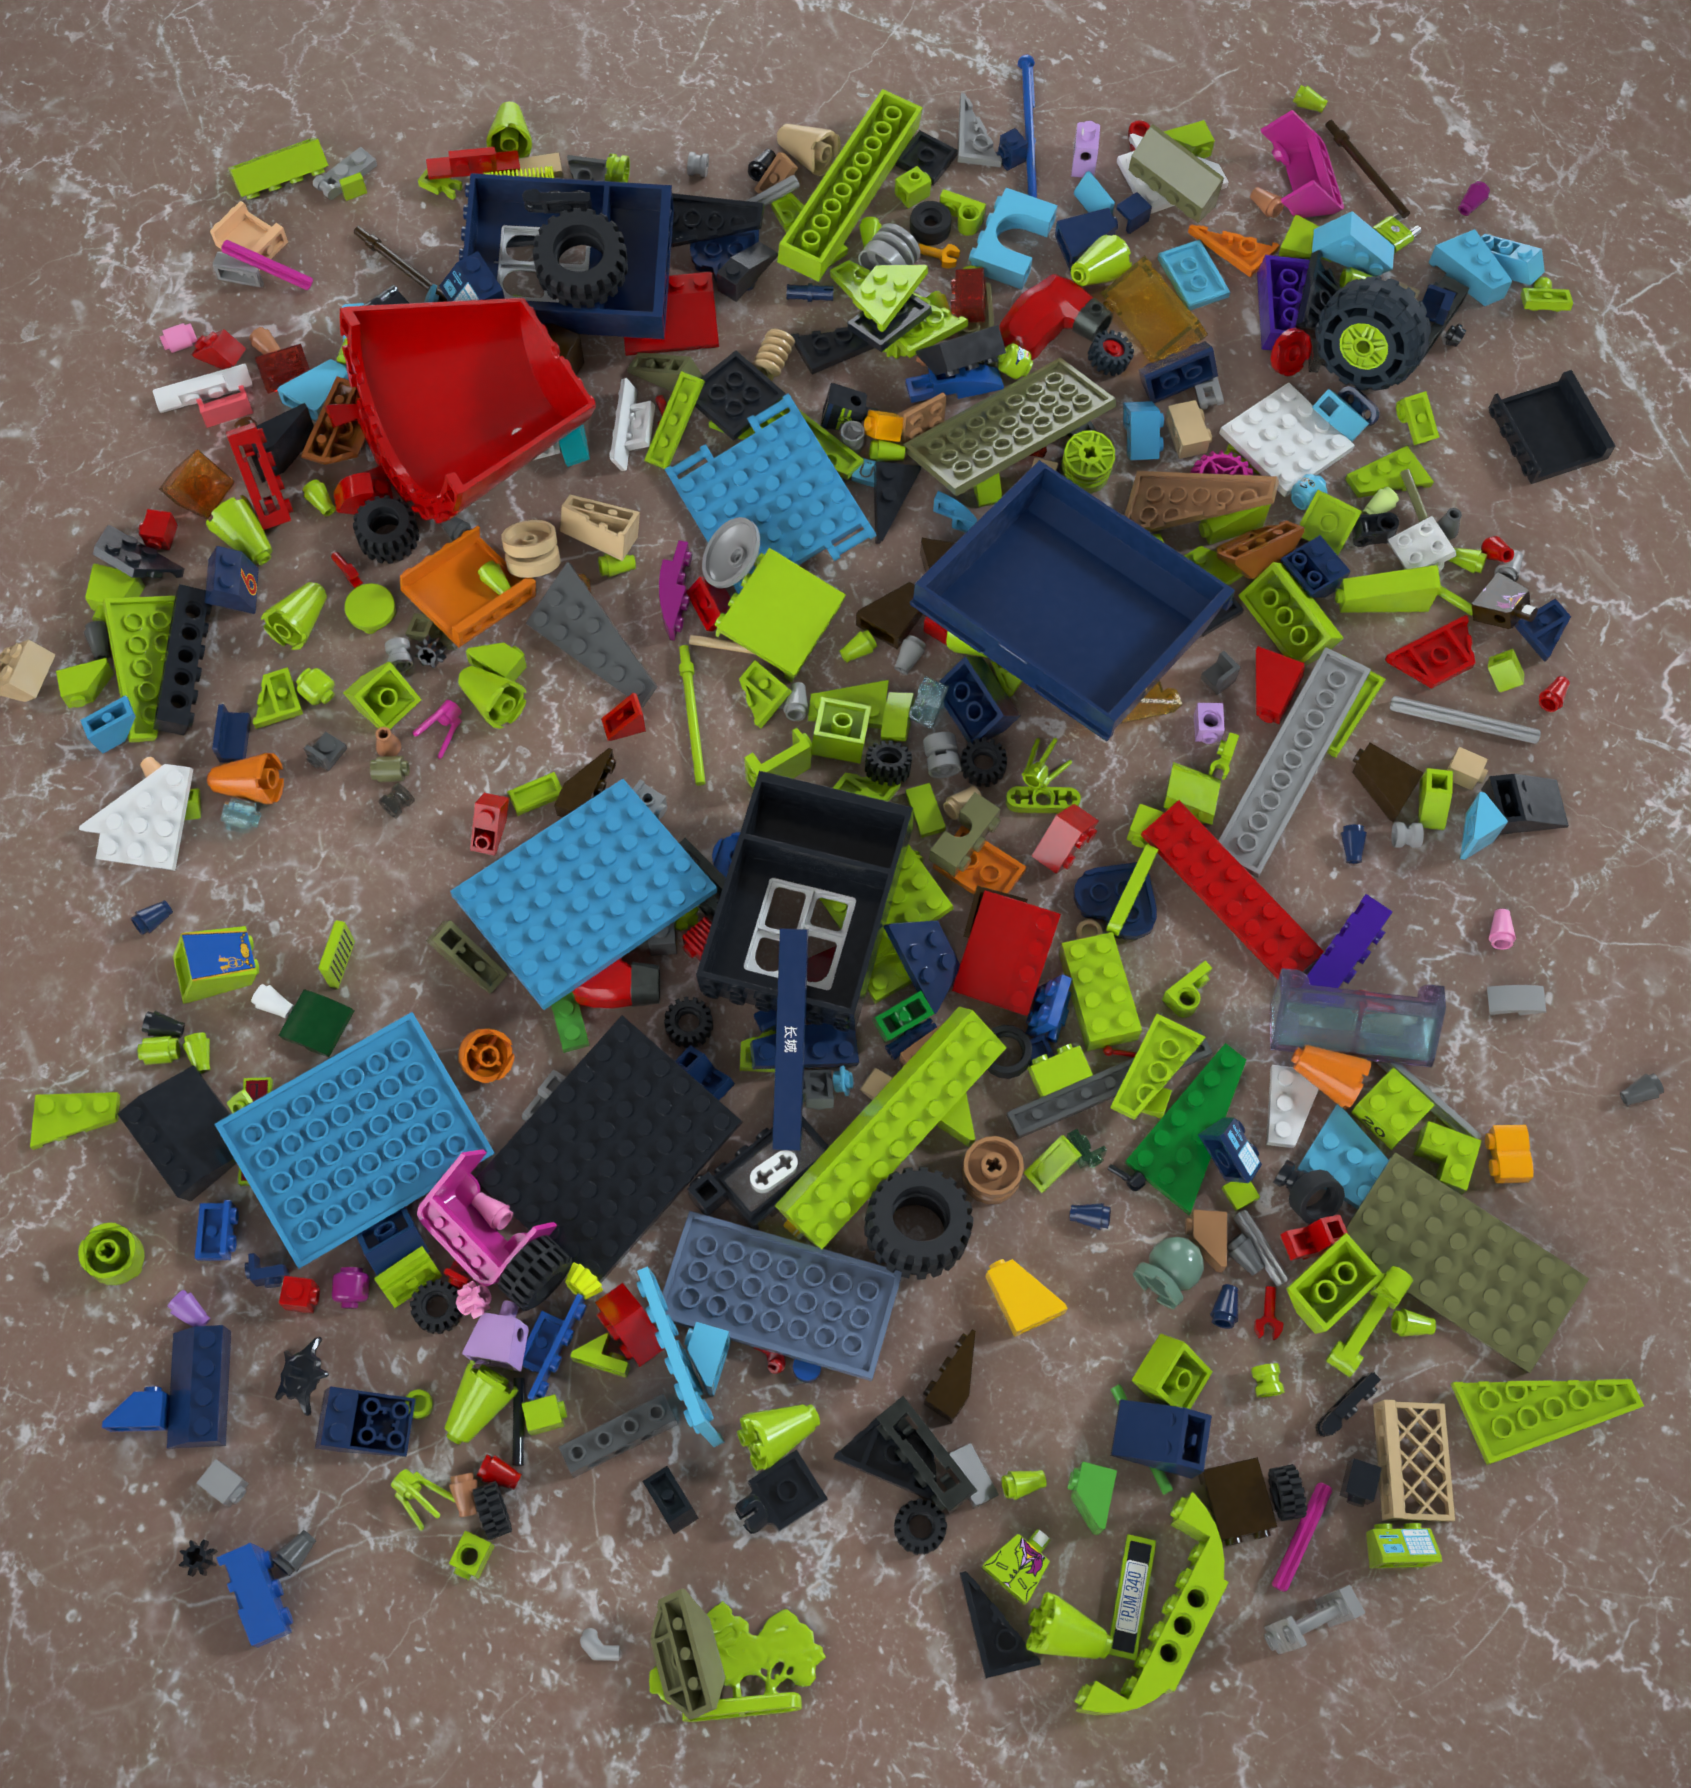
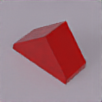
(624, 719)

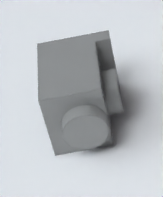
(658, 802)

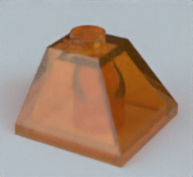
(197, 484)

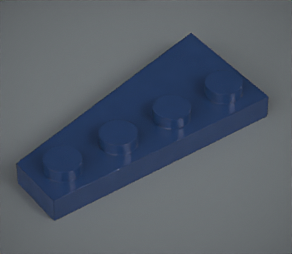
(822, 1048)

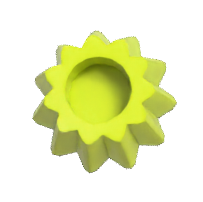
(582, 1281)

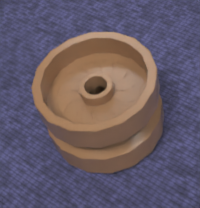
(992, 1154)

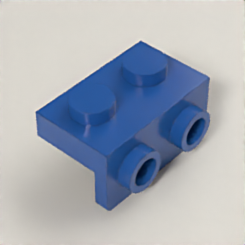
(215, 1231)

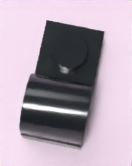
(670, 1499)

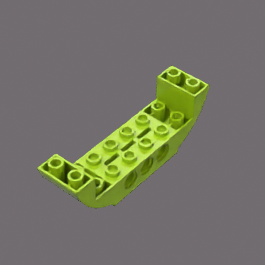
(1206, 1583)

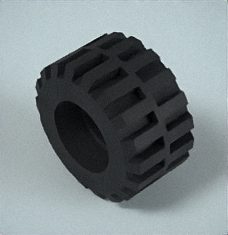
(381, 513)
(535, 1272)

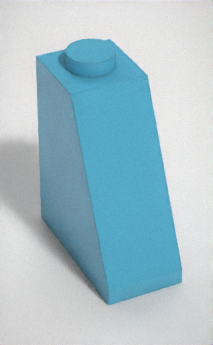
(312, 387)

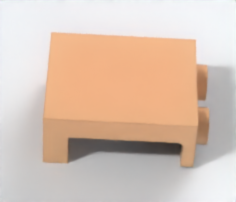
(249, 232)

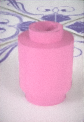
(178, 337)

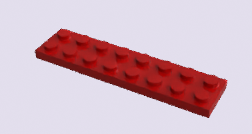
(1231, 891)

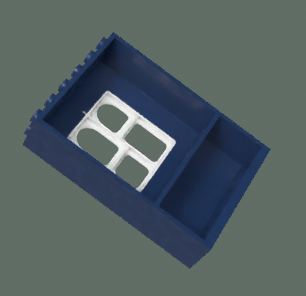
(638, 209)

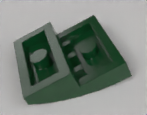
(316, 1023)

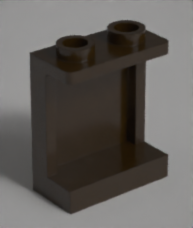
(1239, 1500)

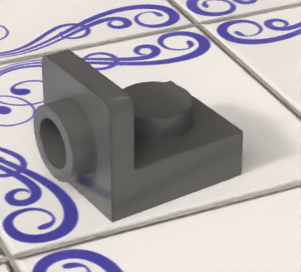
(325, 751)

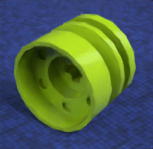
(1089, 473)

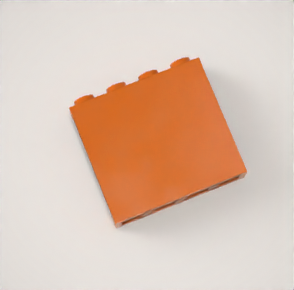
(452, 594)

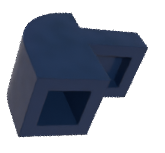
(704, 1072)

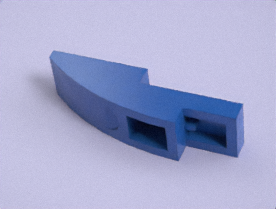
(965, 384)

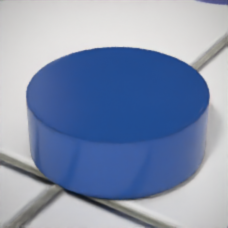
(806, 1371)

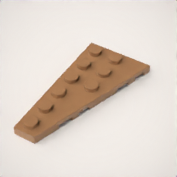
(1177, 498)

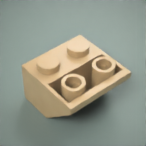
(23, 670)

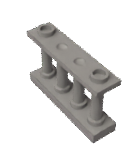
(1331, 1608)

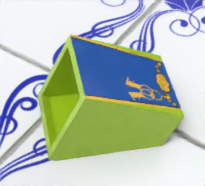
(214, 962)

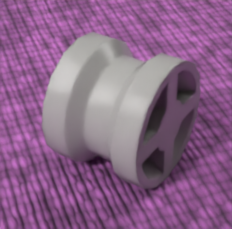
(698, 164)

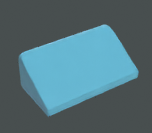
(1092, 194)

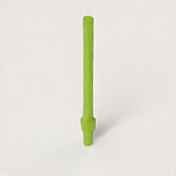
(686, 670)

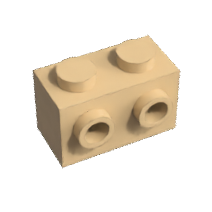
(1188, 429)

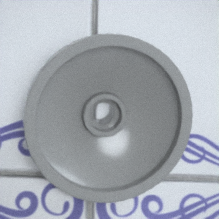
(731, 552)

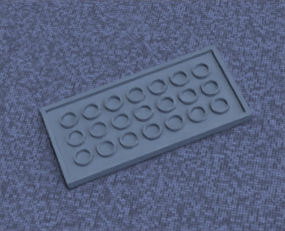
(781, 1295)

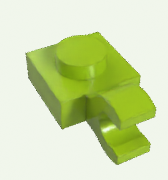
(1226, 751)

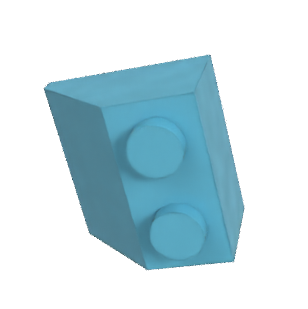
(708, 1352)

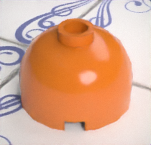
(486, 1055)

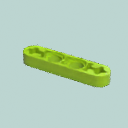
(1132, 890)

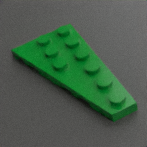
(1172, 1152)

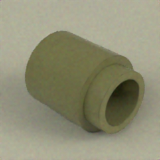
(389, 769)

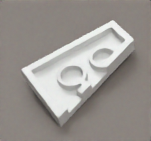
(1288, 1106)

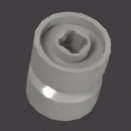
(942, 755)

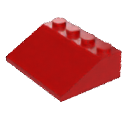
(689, 318)
(1006, 952)

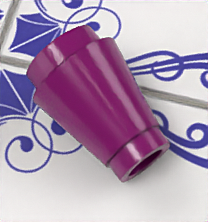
(1474, 197)

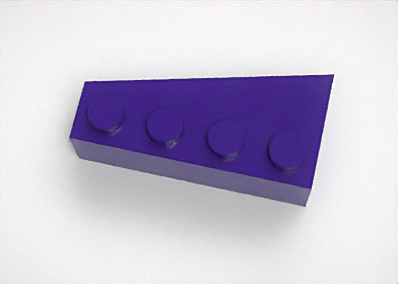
(1279, 295)
(1351, 945)

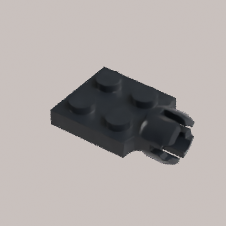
(780, 1495)

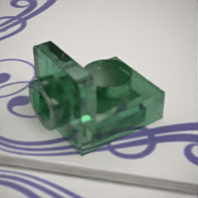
(1083, 1145)

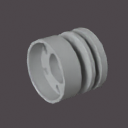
(890, 247)

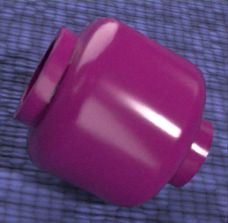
(350, 1287)

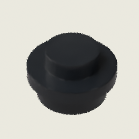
(1454, 335)

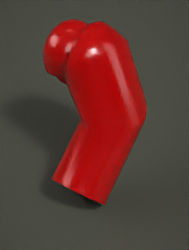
(775, 1361)

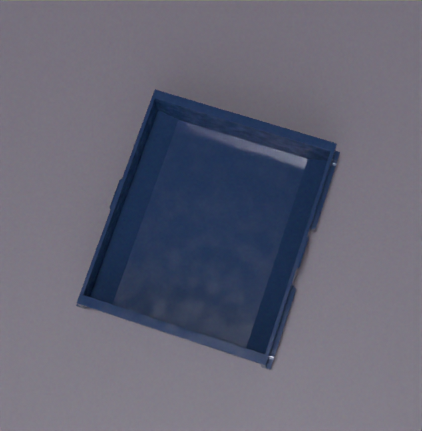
(1071, 598)

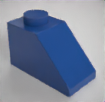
(140, 1412)

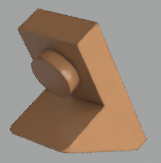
(779, 170)

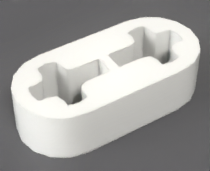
(778, 1176)

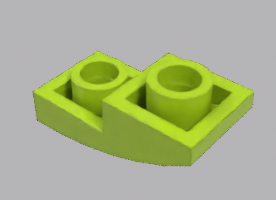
(896, 716)

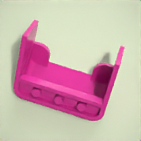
(1307, 167)
(462, 1229)

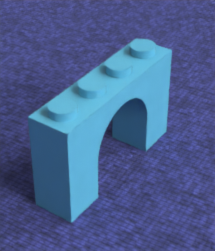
(1011, 211)

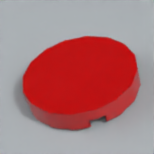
(1290, 352)

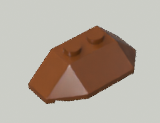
(336, 444)
(1259, 548)

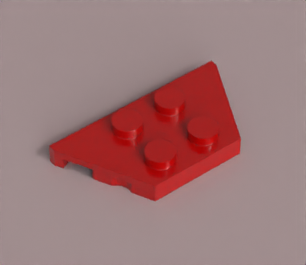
(1437, 655)

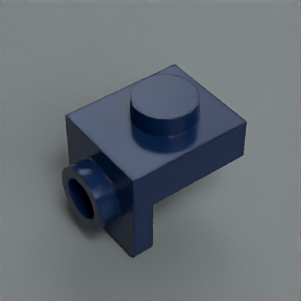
(269, 1276)

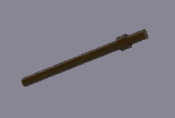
(1343, 140)
(375, 244)

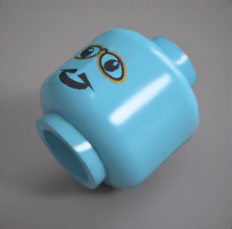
(1305, 490)

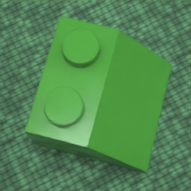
(1092, 1493)

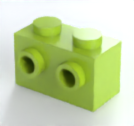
(1059, 1070)

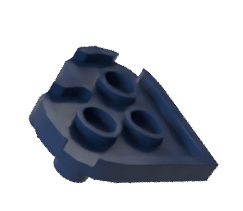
(714, 253)
(1099, 894)

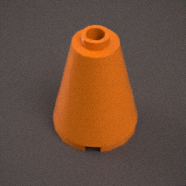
(249, 779)
(1332, 1072)

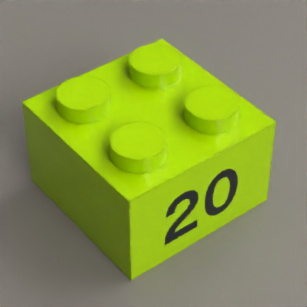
(1392, 1108)

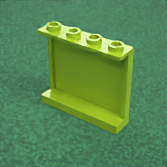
(780, 612)

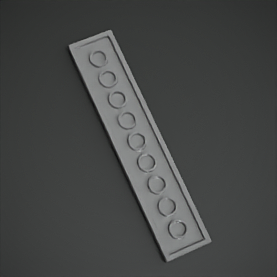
(1293, 760)

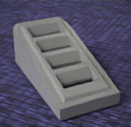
(236, 271)

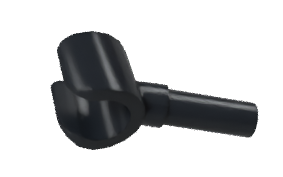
(1134, 1182)

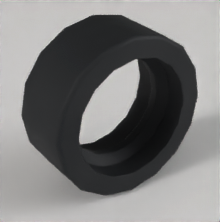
(1017, 1069)
(1307, 1187)

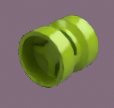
(1268, 1380)

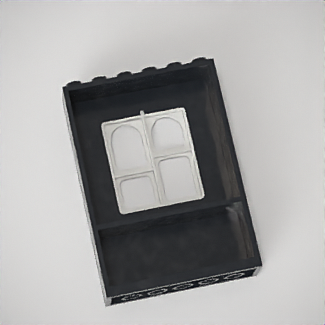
(817, 845)

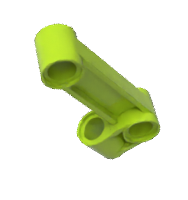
(1386, 1294)

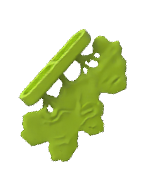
(745, 1654)

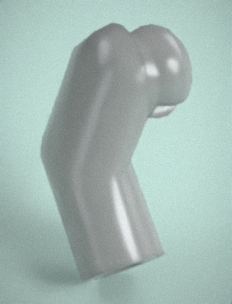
(595, 1648)

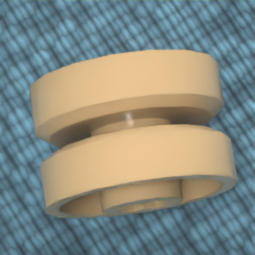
(531, 548)

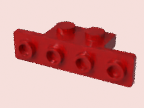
(468, 161)

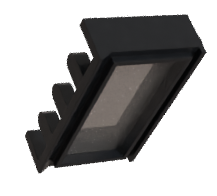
(736, 1174)

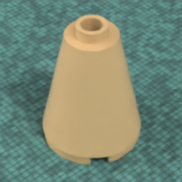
(810, 146)

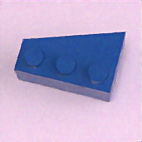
(257, 1594)

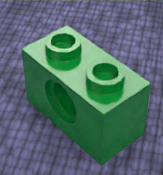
(902, 1016)

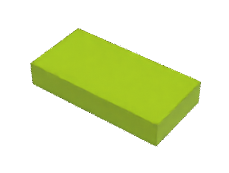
(535, 793)
(925, 810)
(1052, 1163)

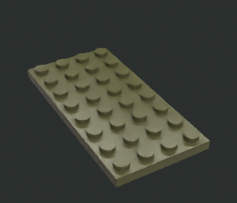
(1009, 426)
(1465, 1262)

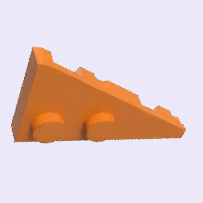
(1237, 250)

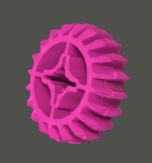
(1221, 465)

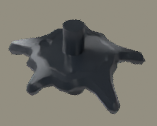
(301, 1375)

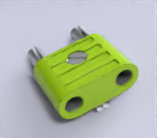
(1396, 232)

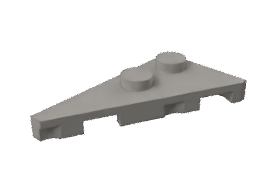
(973, 141)

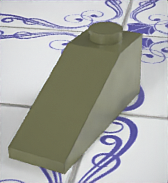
(662, 369)
(466, 956)

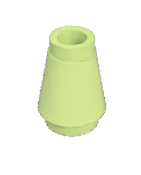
(1382, 502)

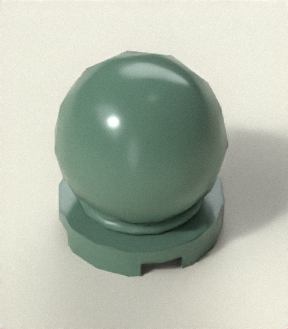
(1172, 1268)

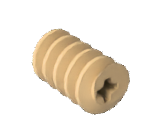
(773, 352)

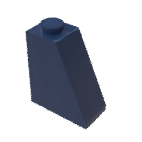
(1081, 231)

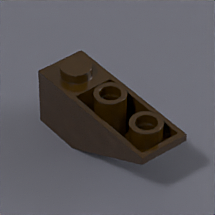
(585, 784)
(953, 1387)

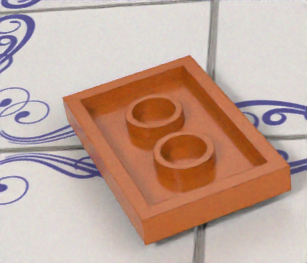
(987, 869)

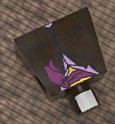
(1503, 603)

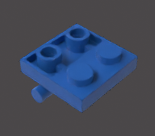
(1050, 1008)

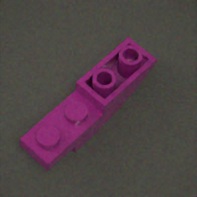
(673, 589)

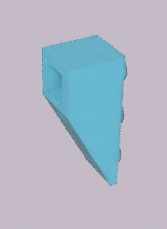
(1519, 260)

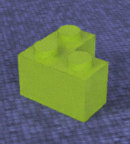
(1453, 1153)

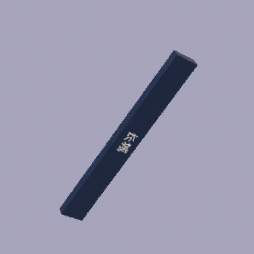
(790, 1039)

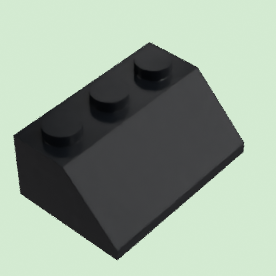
(963, 352)

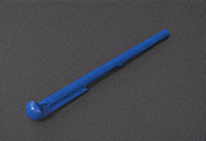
(1026, 63)

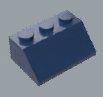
(1179, 372)
(977, 700)

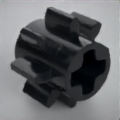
(431, 651)
(199, 1550)

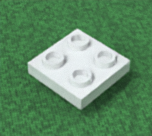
(1422, 545)

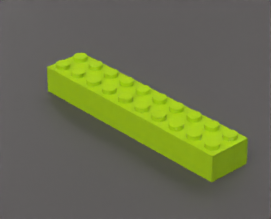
(849, 185)
(890, 1127)

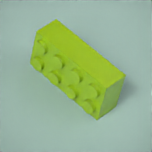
(1100, 991)

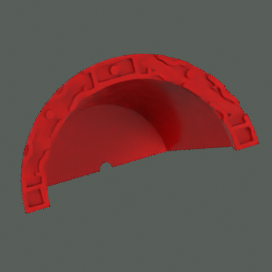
(450, 388)

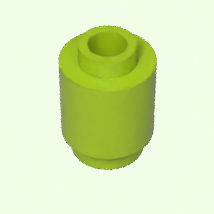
(159, 1050)

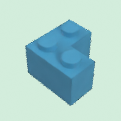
(1143, 427)

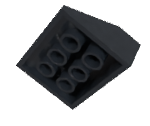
(179, 1132)

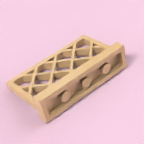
(1390, 1456)

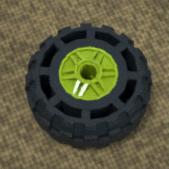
(1373, 333)

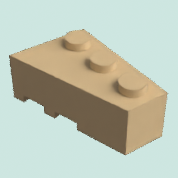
(600, 525)

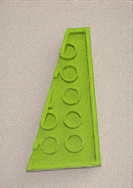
(138, 643)
(1527, 1414)

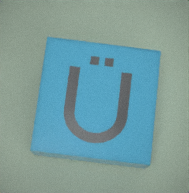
(865, 473)

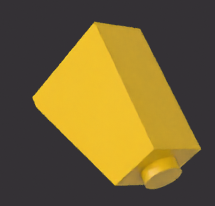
(1022, 1297)

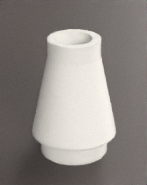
(269, 1000)

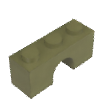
(954, 852)

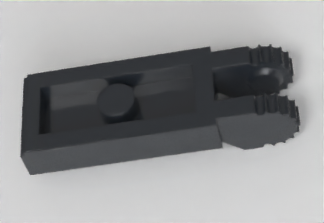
(556, 201)
(1346, 1405)

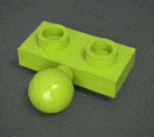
(1545, 298)

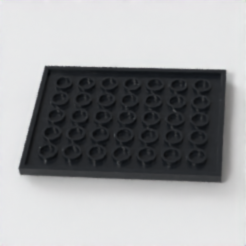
(609, 1149)

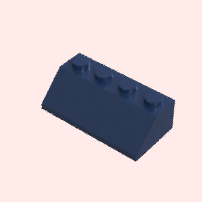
(199, 1387)

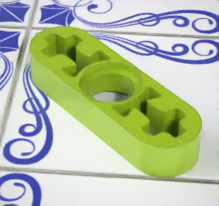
(1034, 807)

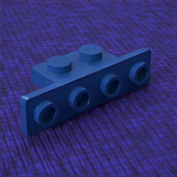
(546, 1344)

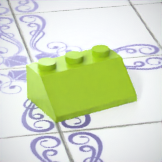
(1333, 1284)

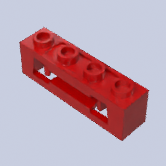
(245, 437)

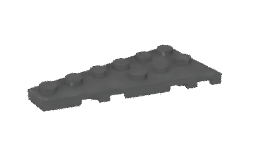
(583, 630)

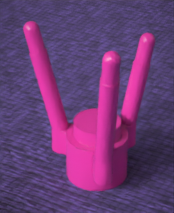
(445, 714)

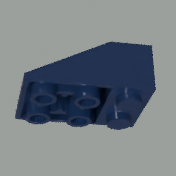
(364, 1422)
(1162, 1437)

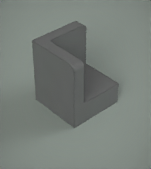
(1221, 673)

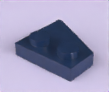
(1545, 629)

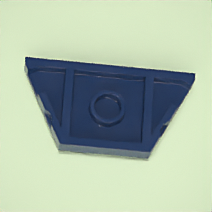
(925, 957)

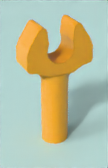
(942, 254)

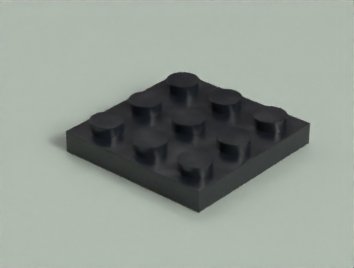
(734, 393)

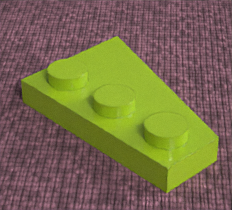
(1386, 473)

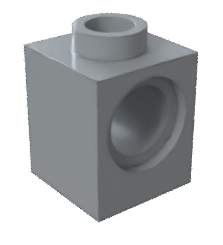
(223, 1483)

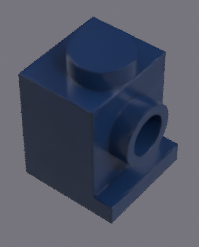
(1012, 149)

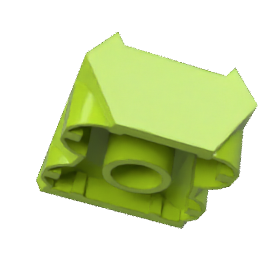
(1194, 790)

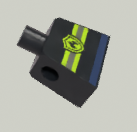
(843, 406)

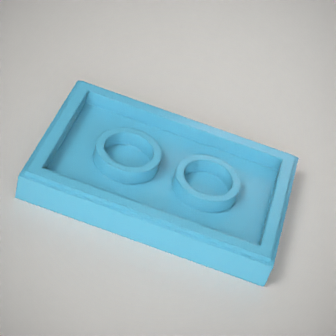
(1193, 275)

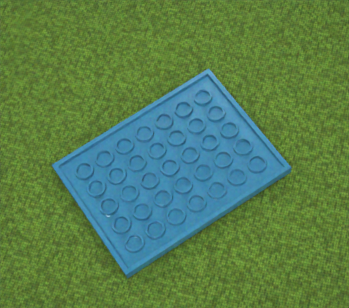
(583, 893)
(352, 1139)

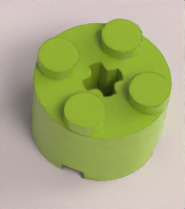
(100, 1244)

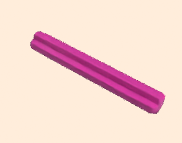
(266, 264)
(1302, 1537)

